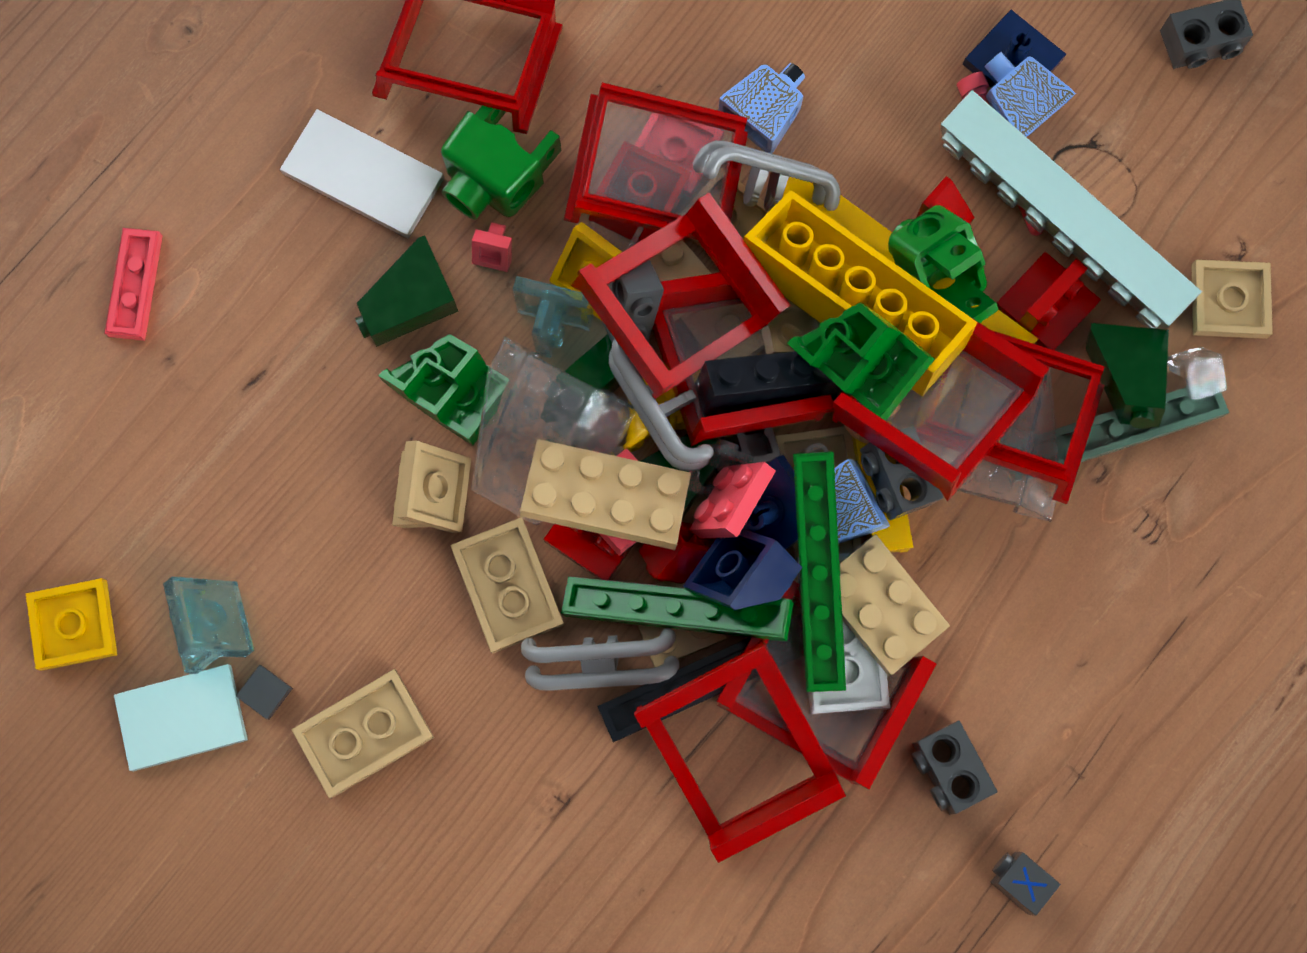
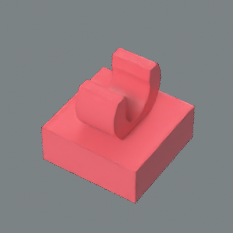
(492, 248)

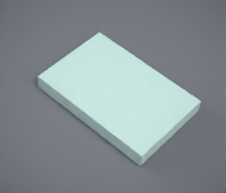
(180, 717)

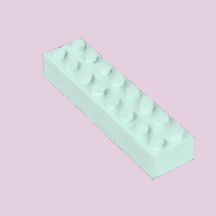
(1067, 212)

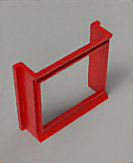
(530, 84)
(732, 259)
(1060, 474)
(775, 812)

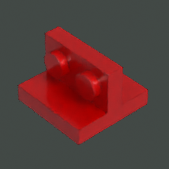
(1049, 300)
(586, 550)

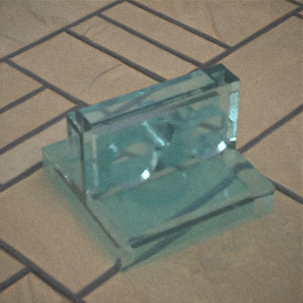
(552, 308)
(207, 621)

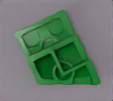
(865, 357)
(445, 385)

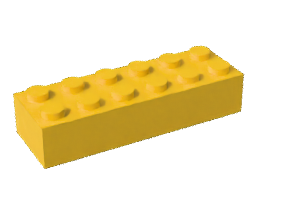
(832, 269)

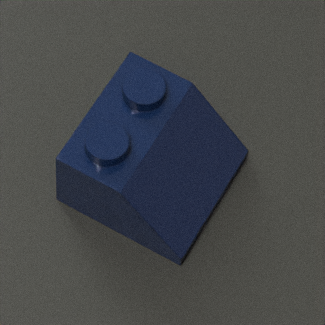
(743, 571)

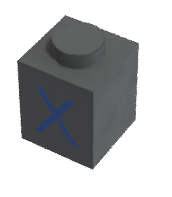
(1024, 882)

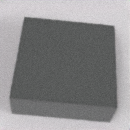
(264, 692)

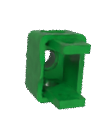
(491, 165)
(944, 247)

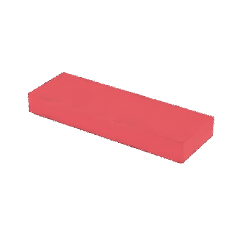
(133, 284)

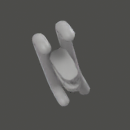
(716, 153)
(655, 415)
(599, 663)

